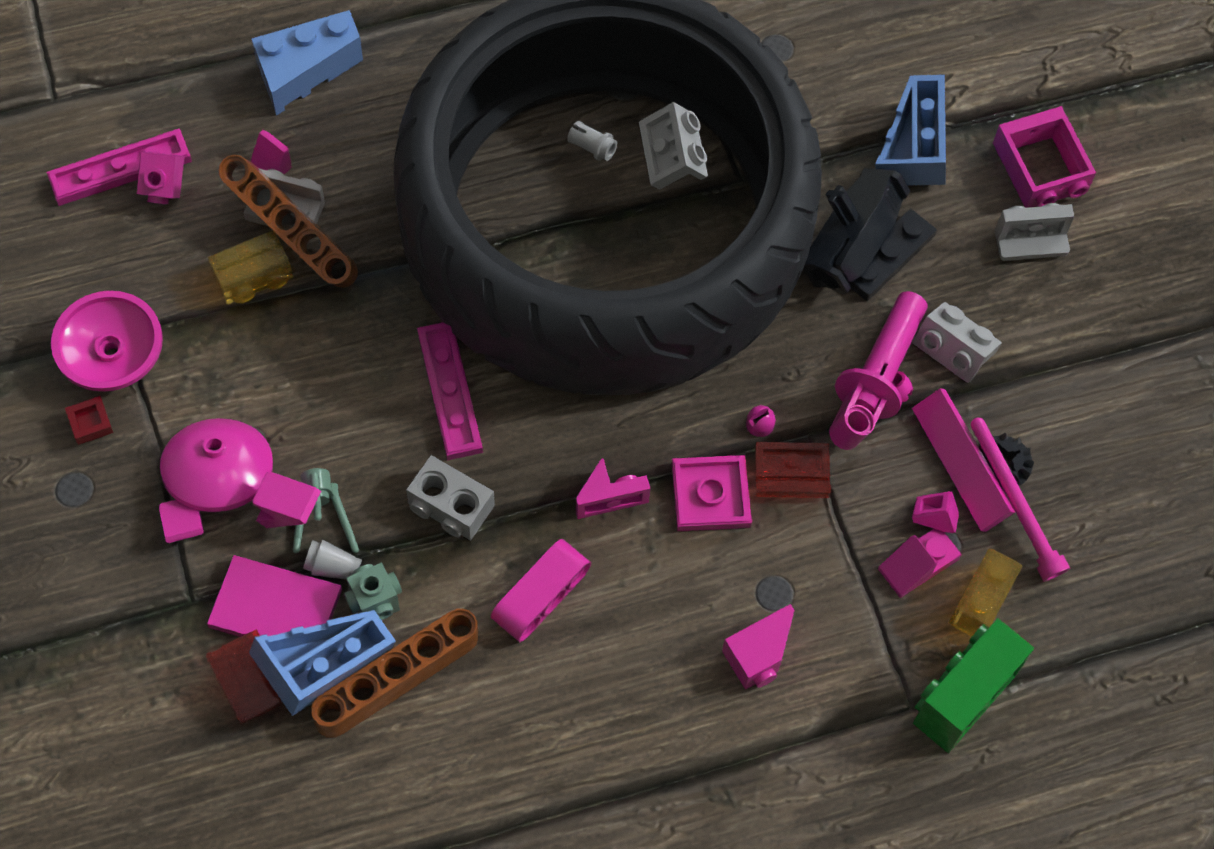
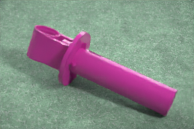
(869, 391)

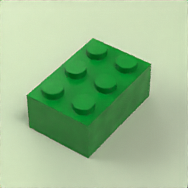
(971, 683)

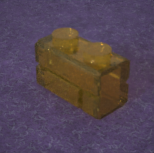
(251, 268)
(985, 592)

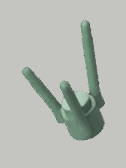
(321, 480)

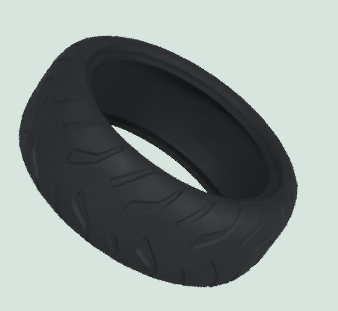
(641, 47)

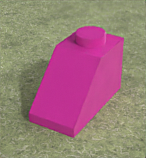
(759, 648)

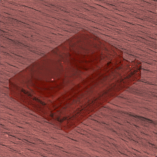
(792, 469)
(242, 679)

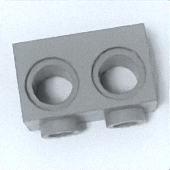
(456, 491)

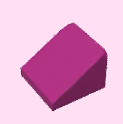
(271, 153)
(937, 511)
(180, 521)

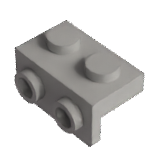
(1034, 231)
(956, 341)

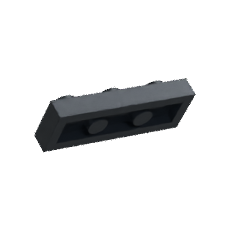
(899, 247)

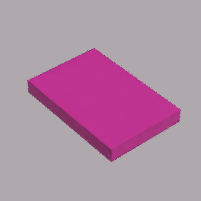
(270, 600)

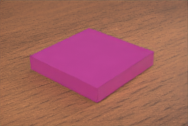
(711, 493)

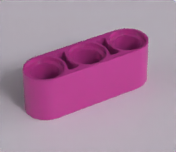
(540, 590)

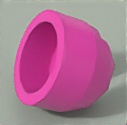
(903, 385)
(763, 426)

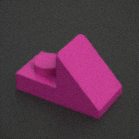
(601, 496)
(284, 501)
(919, 561)

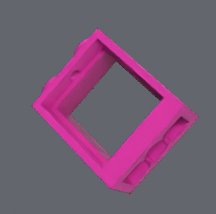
(1034, 129)

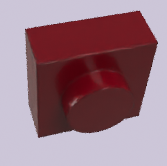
(89, 420)

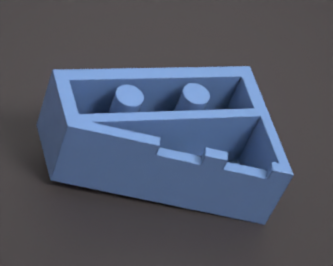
(305, 56)
(917, 137)
(319, 657)

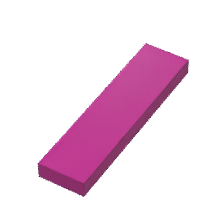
(112, 167)
(449, 391)
(963, 460)

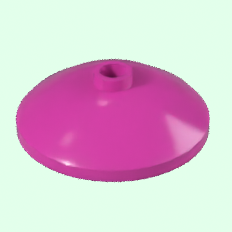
(105, 323)
(215, 478)

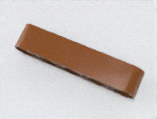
(275, 210)
(387, 689)

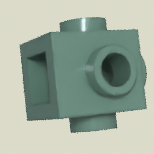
(373, 590)

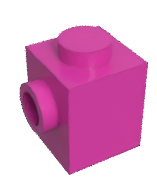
(160, 176)

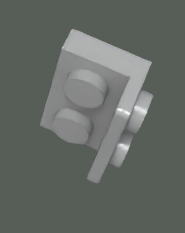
(672, 145)
(303, 192)

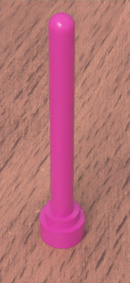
(1050, 562)

